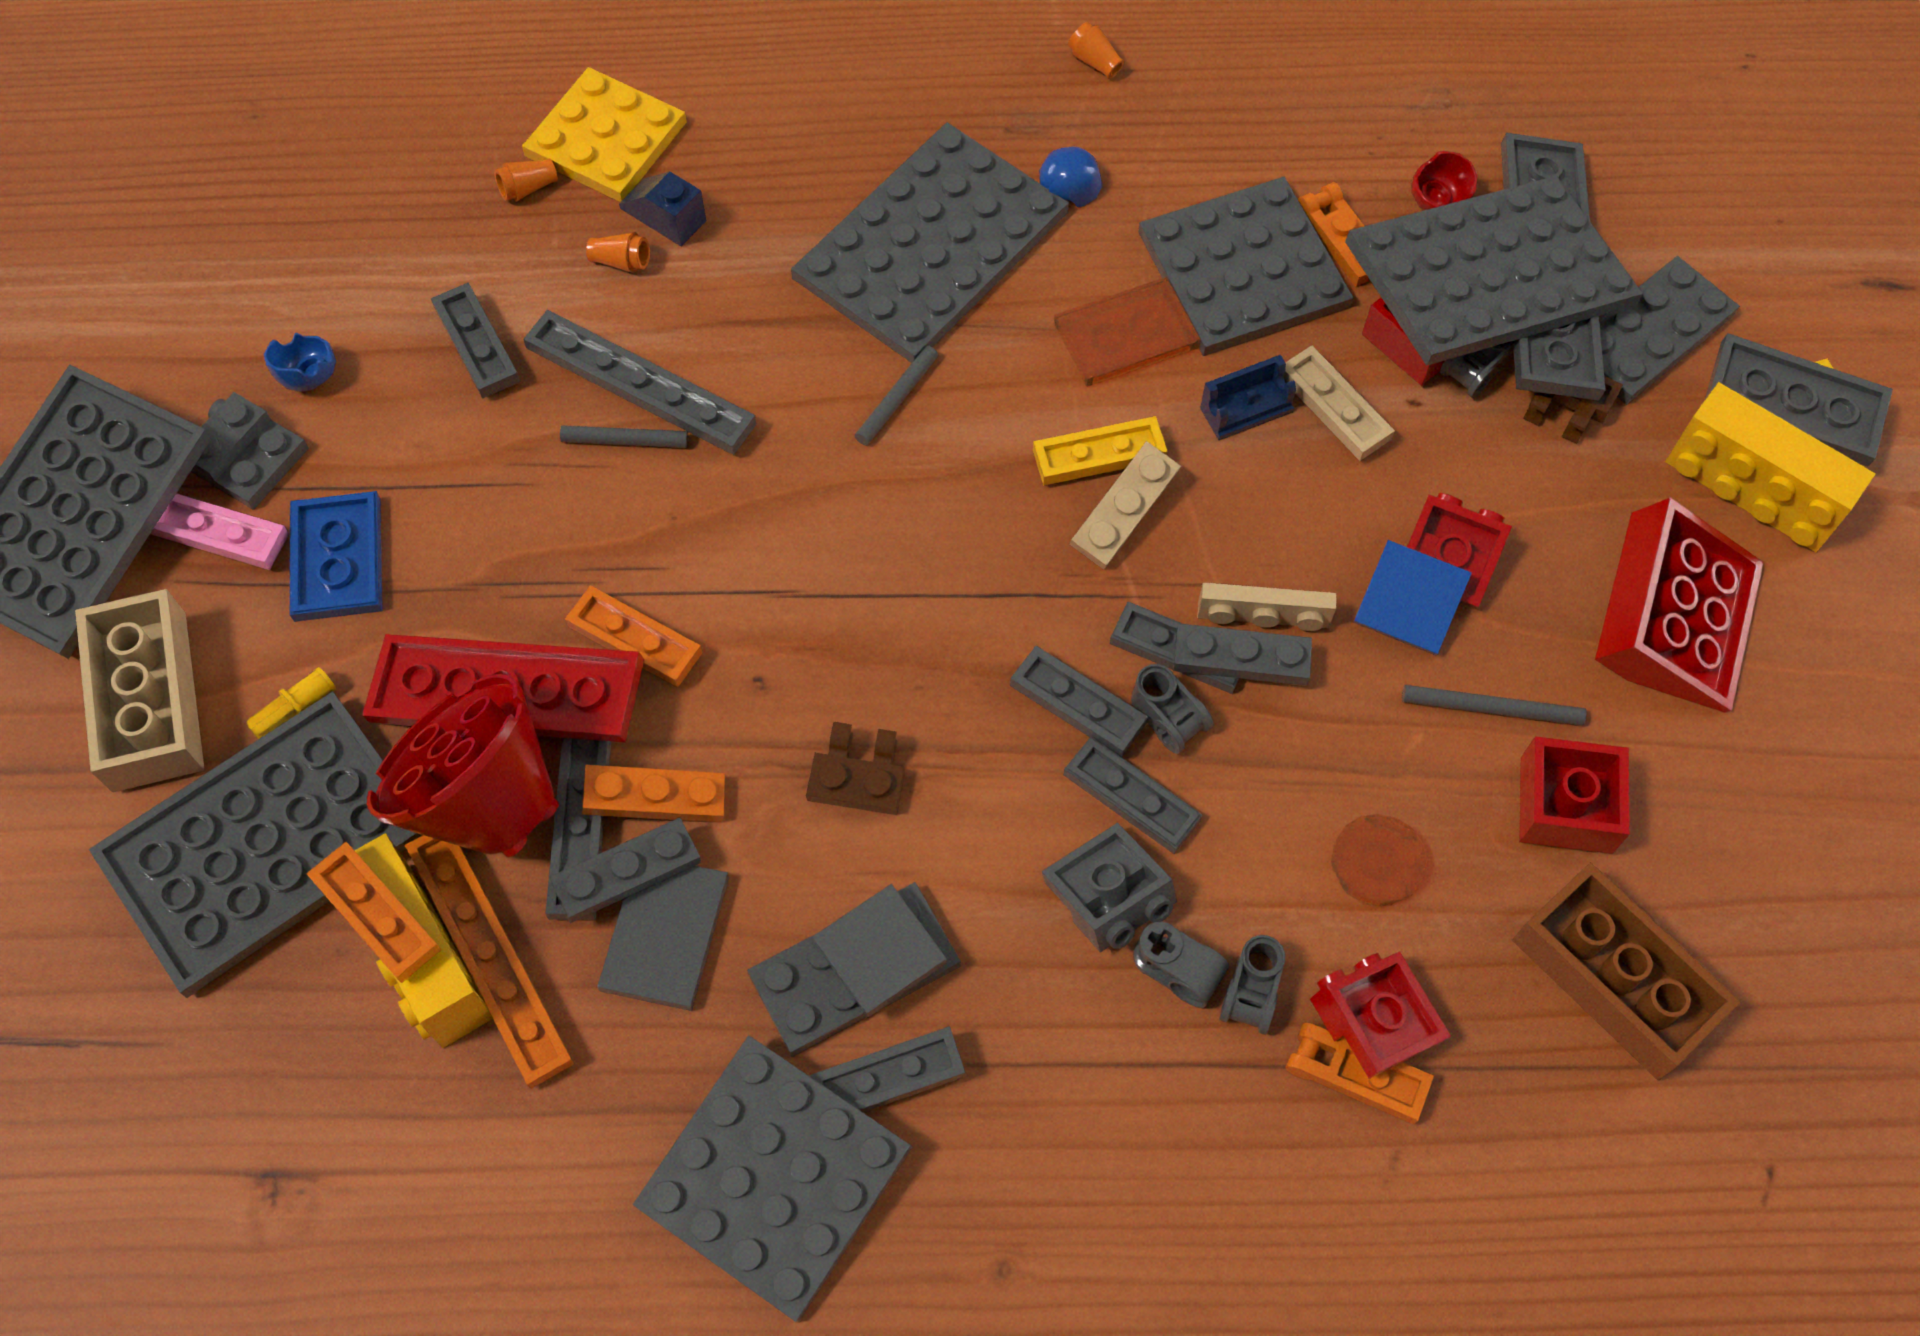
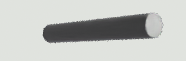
(896, 395)
(624, 436)

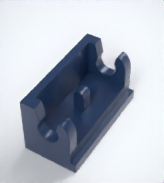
(1248, 398)

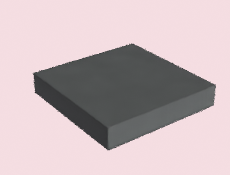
(879, 950)

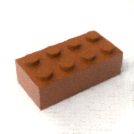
(1625, 971)

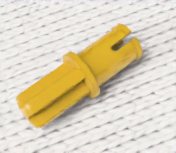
(291, 702)

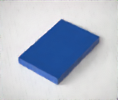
(335, 556)

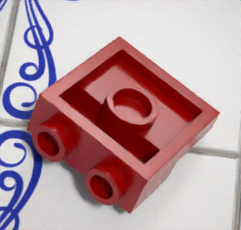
(1461, 539)
(1379, 1012)

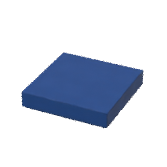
(1412, 597)

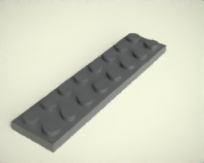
(1570, 356)

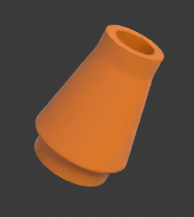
(1094, 49)
(523, 178)
(620, 251)

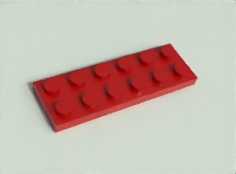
(565, 688)

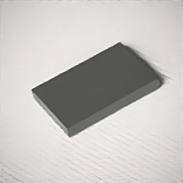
(665, 939)

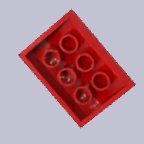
(1680, 607)

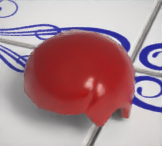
(1444, 180)

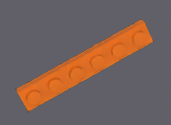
(490, 959)

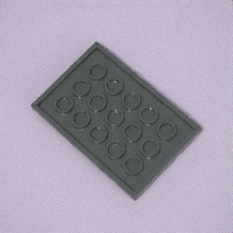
(930, 242)
(1492, 269)
(83, 501)
(231, 851)

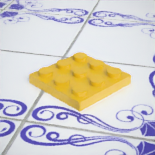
(605, 134)

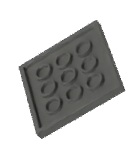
(1245, 265)
(773, 1178)

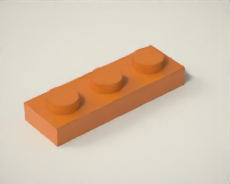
(626, 629)
(653, 793)
(374, 912)

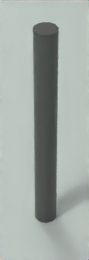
(1494, 705)

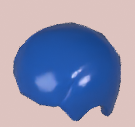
(1071, 175)
(301, 363)

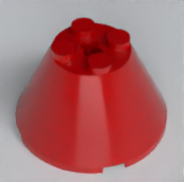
(469, 772)

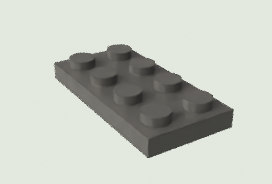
(1666, 324)
(1815, 398)
(810, 999)

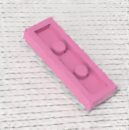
(221, 531)

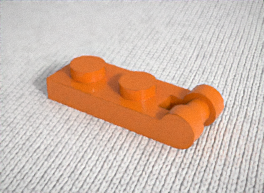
(1335, 227)
(1396, 1091)

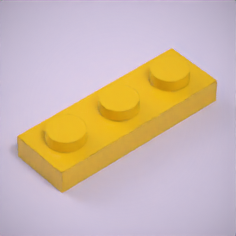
(1095, 450)

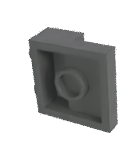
(246, 450)
(1111, 888)

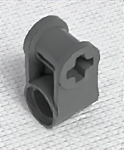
(1479, 367)
(1173, 715)
(1183, 966)
(1252, 992)

